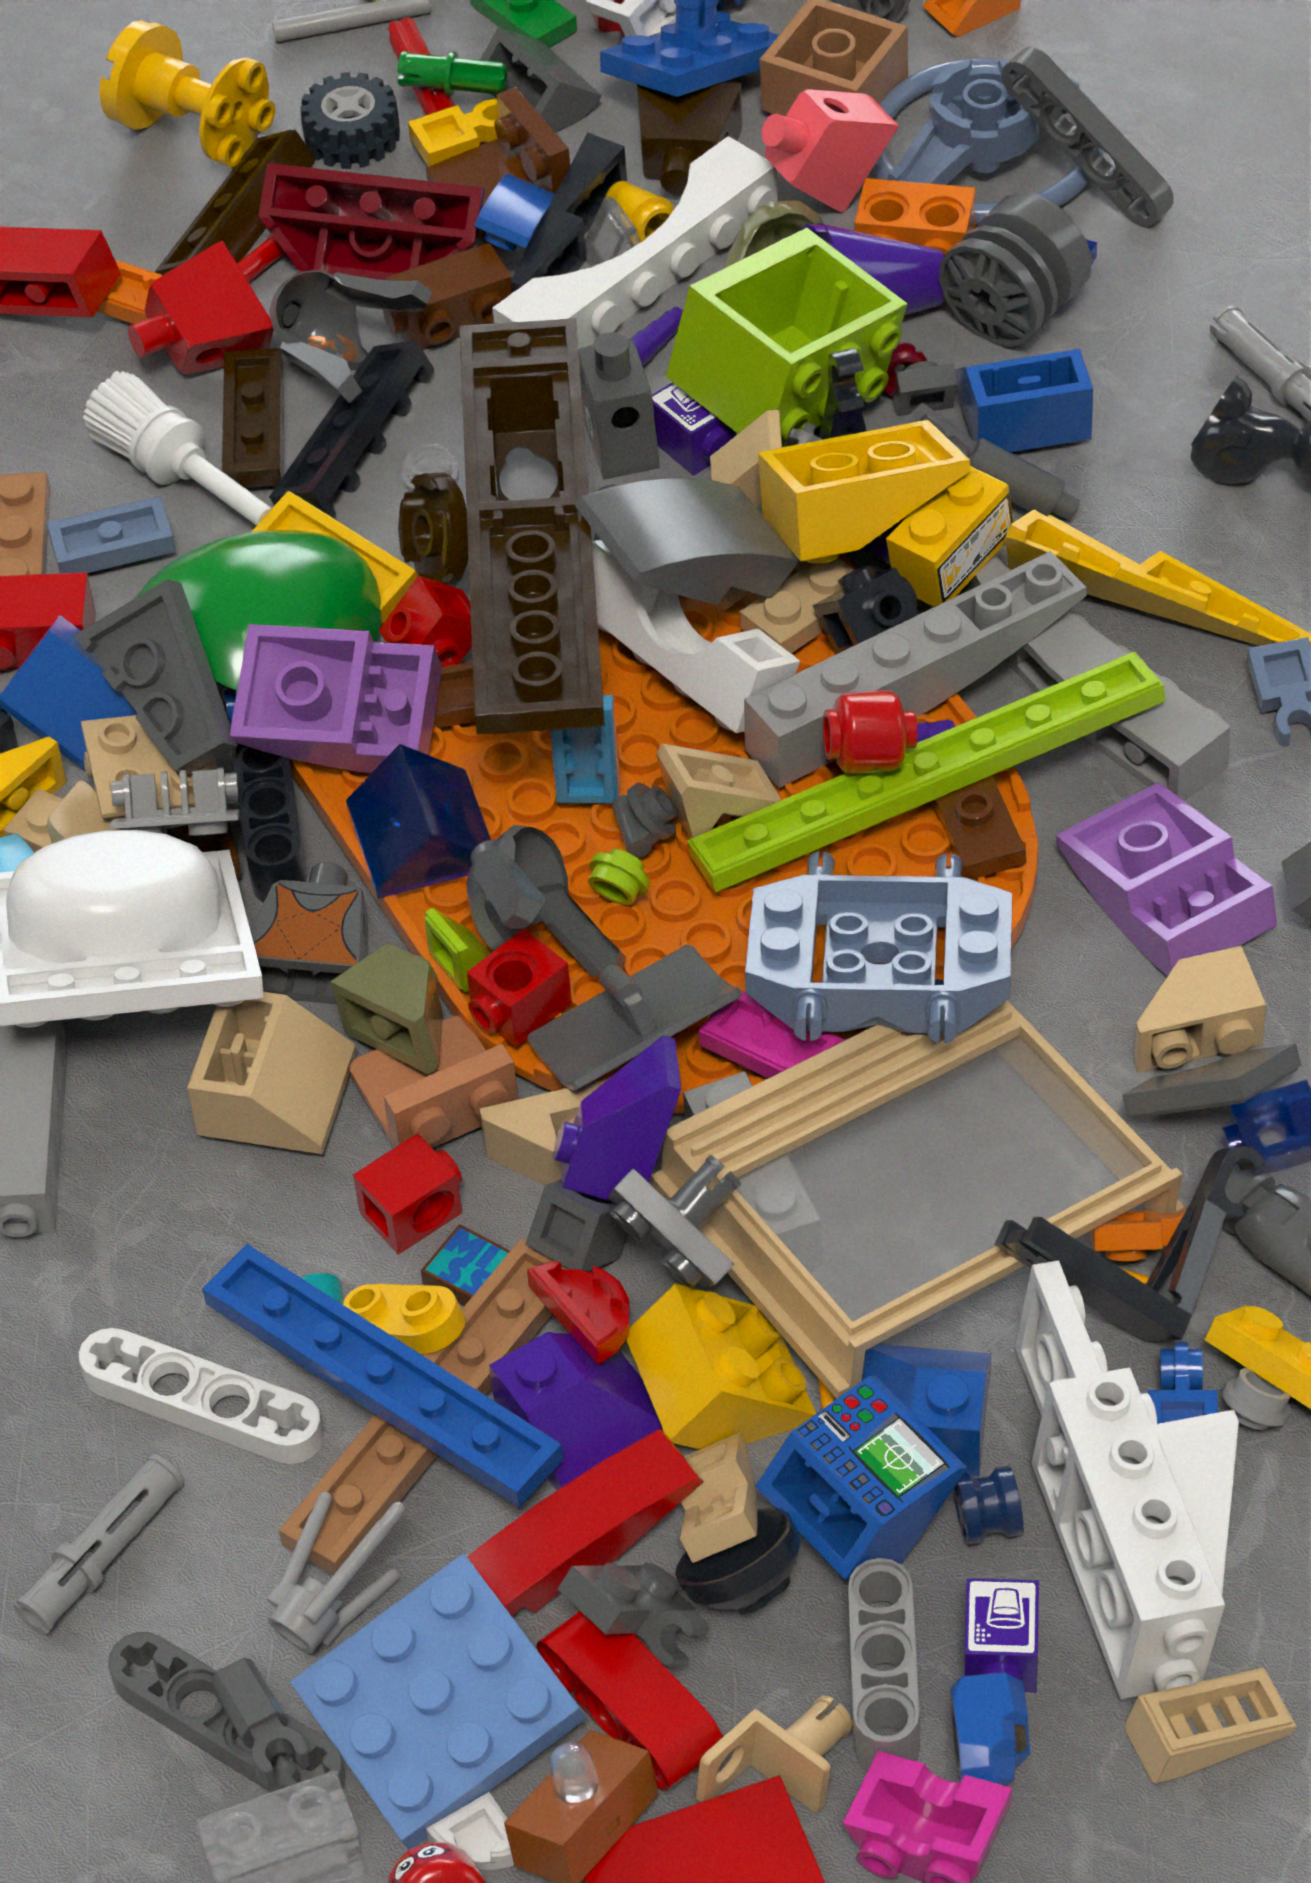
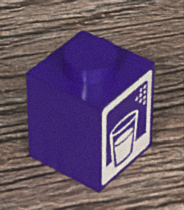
(687, 429)
(1002, 1628)

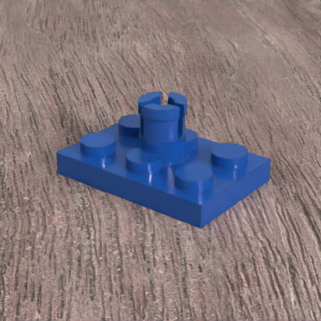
(691, 53)

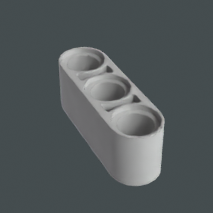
(878, 1638)

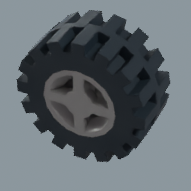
(350, 120)

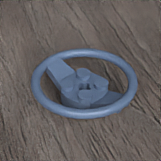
(969, 124)

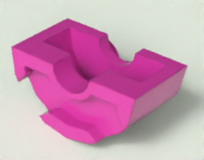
(923, 1823)

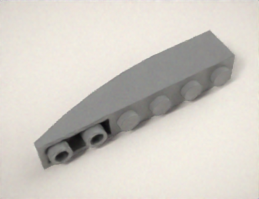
(917, 660)
(1165, 744)

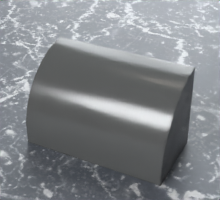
(542, 78)

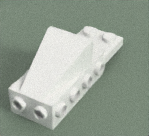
(1129, 1497)

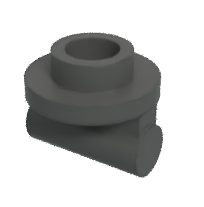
(644, 817)

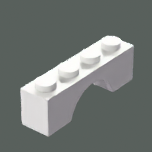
(659, 635)

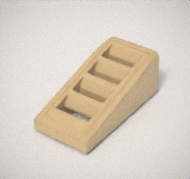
(1167, 1742)

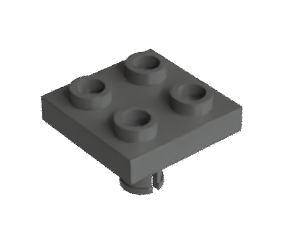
(677, 1221)

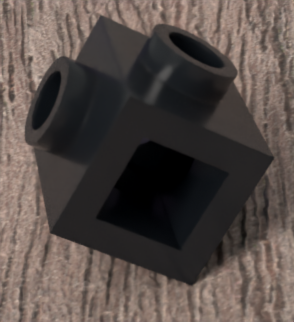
(866, 606)

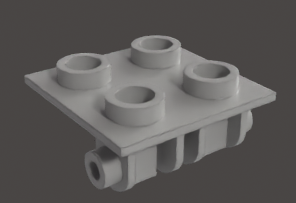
(207, 816)

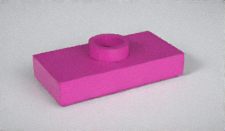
(758, 1039)

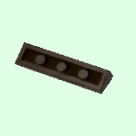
(235, 206)

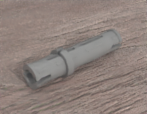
(1258, 351)
(46, 1598)

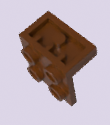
(523, 149)

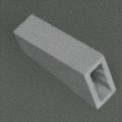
(31, 1126)

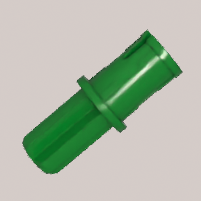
(451, 73)

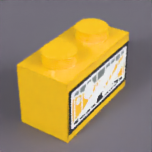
(952, 536)

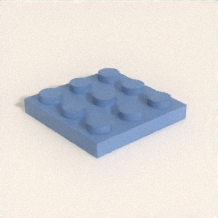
(437, 1700)

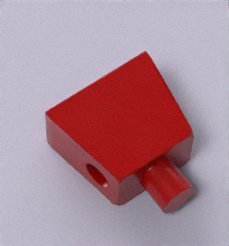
(202, 313)

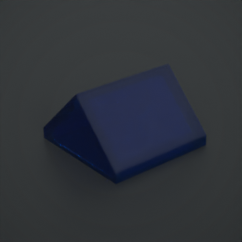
(416, 822)

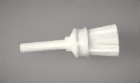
(160, 440)

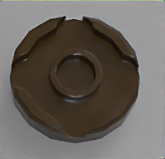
(435, 528)

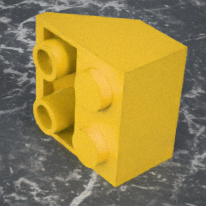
(716, 1369)

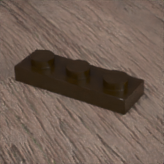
(253, 417)

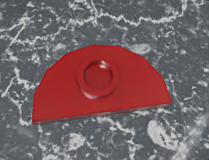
(586, 1304)

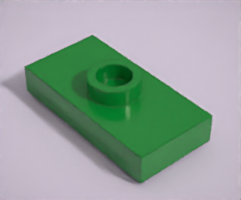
(533, 18)

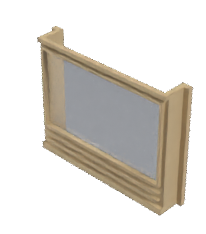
(892, 1172)

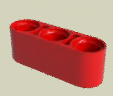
(631, 1696)

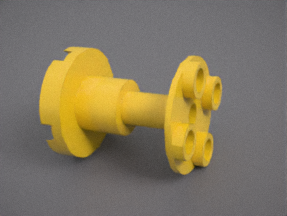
(154, 80)

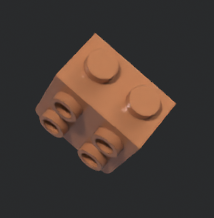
(445, 1100)

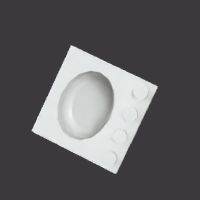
(122, 929)

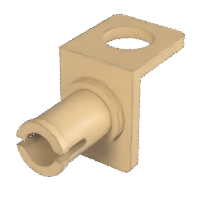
(775, 1751)

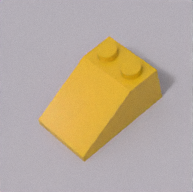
(854, 486)

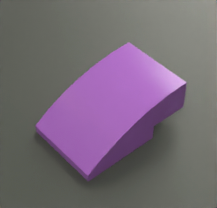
(334, 696)
(1168, 877)

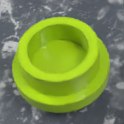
(618, 876)

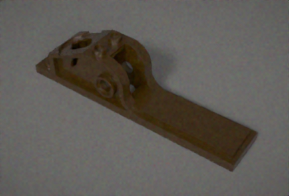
(529, 556)

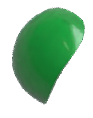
(272, 581)

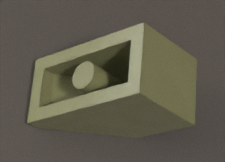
(393, 1006)

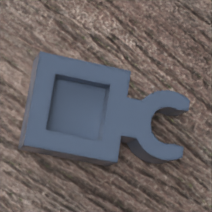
(1283, 682)

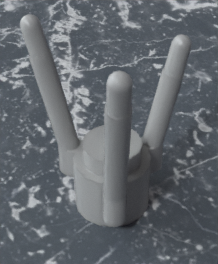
(307, 1612)

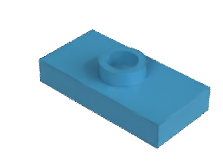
(587, 761)

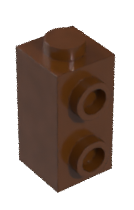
(463, 294)

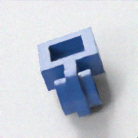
(1182, 1386)

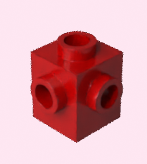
(432, 616)

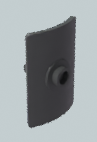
(630, 1016)

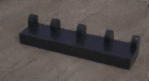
(350, 428)

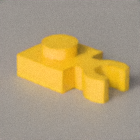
(452, 132)

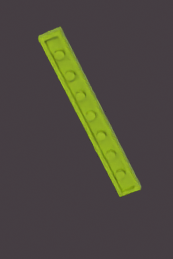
(928, 771)

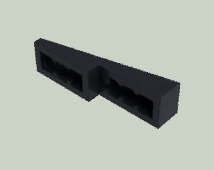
(560, 238)

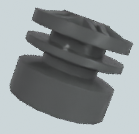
(1015, 269)

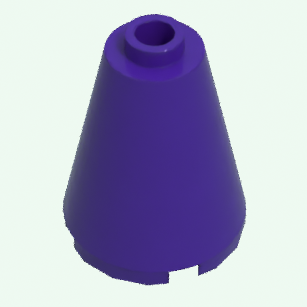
(900, 266)

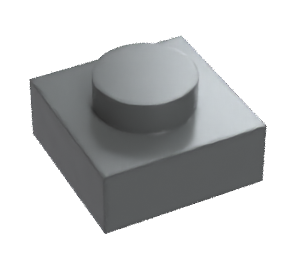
(925, 383)

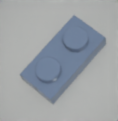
(111, 536)

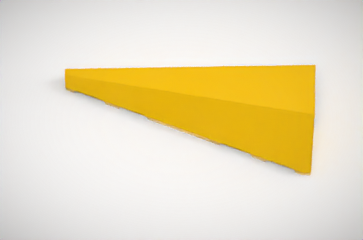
(1155, 586)

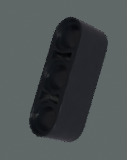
(268, 819)

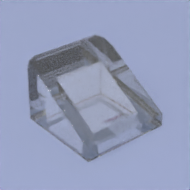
(609, 234)

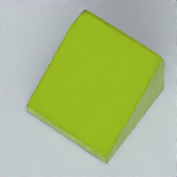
(453, 946)

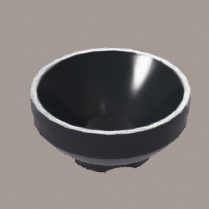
(748, 1572)

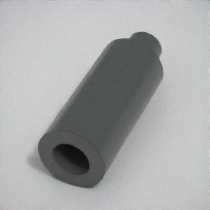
(1027, 483)

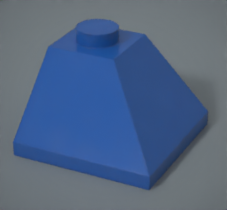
(942, 1390)

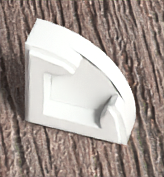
(478, 1832)

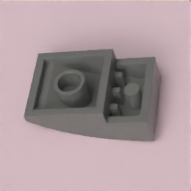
(689, 537)

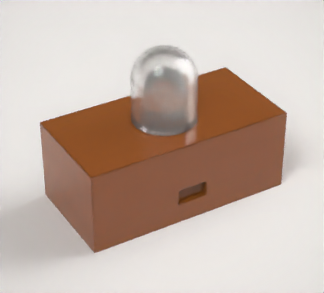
(581, 1807)

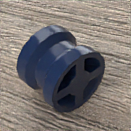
(988, 1505)

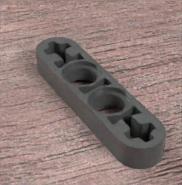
(1132, 182)
(213, 1730)

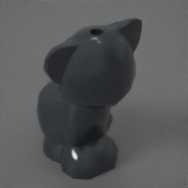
(1244, 441)

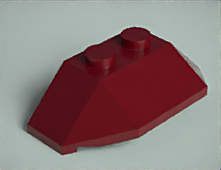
(366, 220)

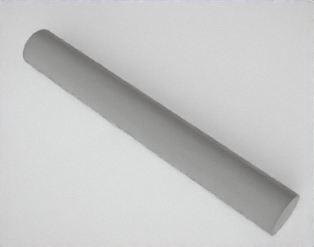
(347, 18)

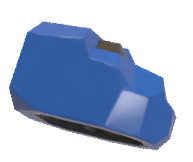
(989, 1726)

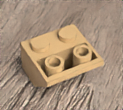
(270, 1075)

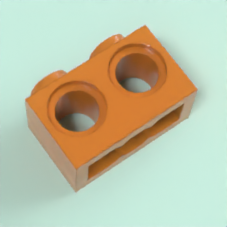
(916, 212)

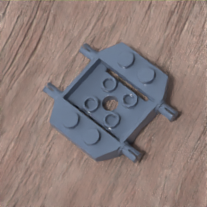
(879, 923)

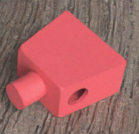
(828, 143)

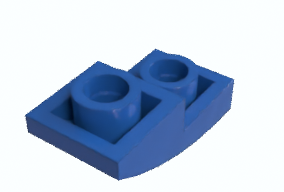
(513, 212)

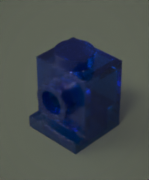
(1279, 1109)

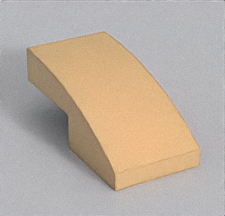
(725, 1504)

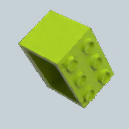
(765, 331)

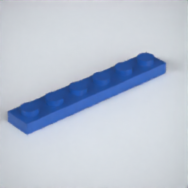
(384, 1375)

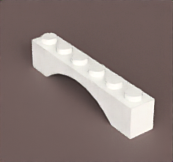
(719, 196)

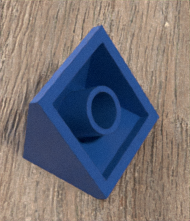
(60, 689)

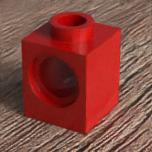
(518, 988)
(409, 1192)

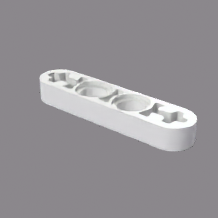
(206, 1386)

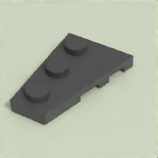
(164, 673)

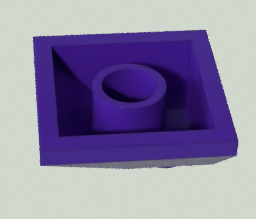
(621, 1123)
(574, 1400)

